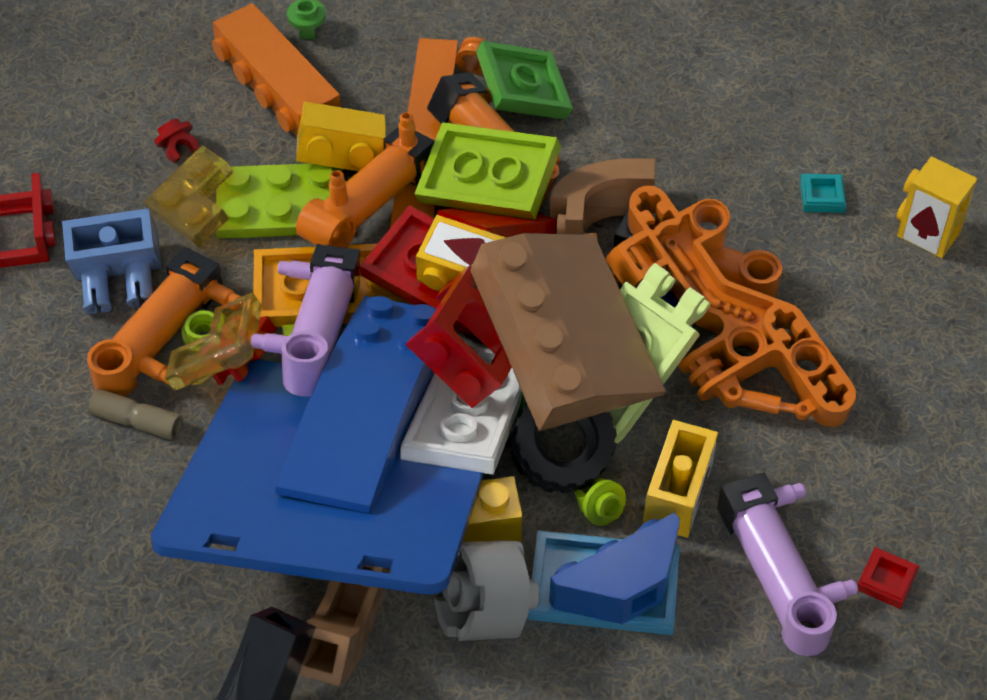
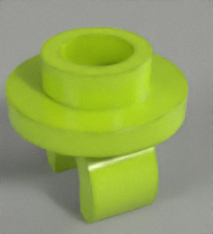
(602, 502)

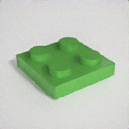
(524, 80)

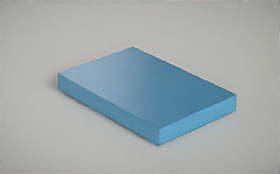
(557, 549)

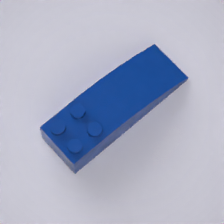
(359, 409)

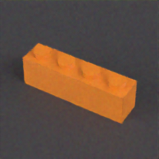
(270, 65)

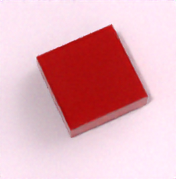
(887, 577)

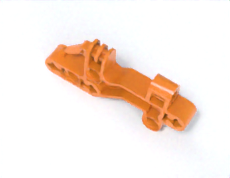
(735, 313)

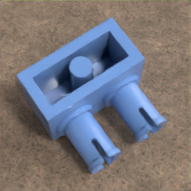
(113, 247)

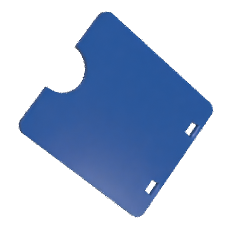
(233, 501)

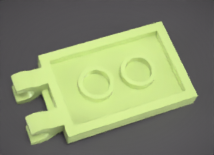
(662, 329)

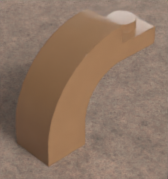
(598, 192)
(341, 630)

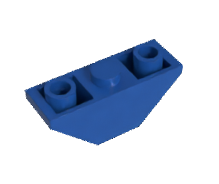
(621, 576)

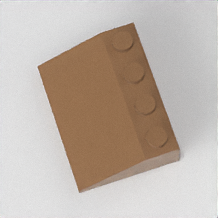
(564, 326)

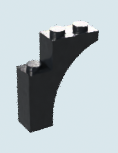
(268, 657)

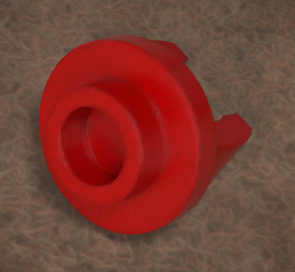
(176, 133)

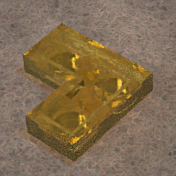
(184, 196)
(222, 349)

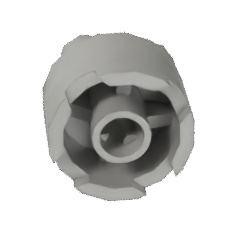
(487, 592)

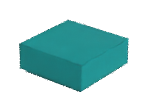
(822, 193)

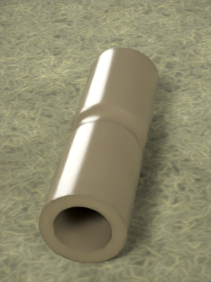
(130, 412)

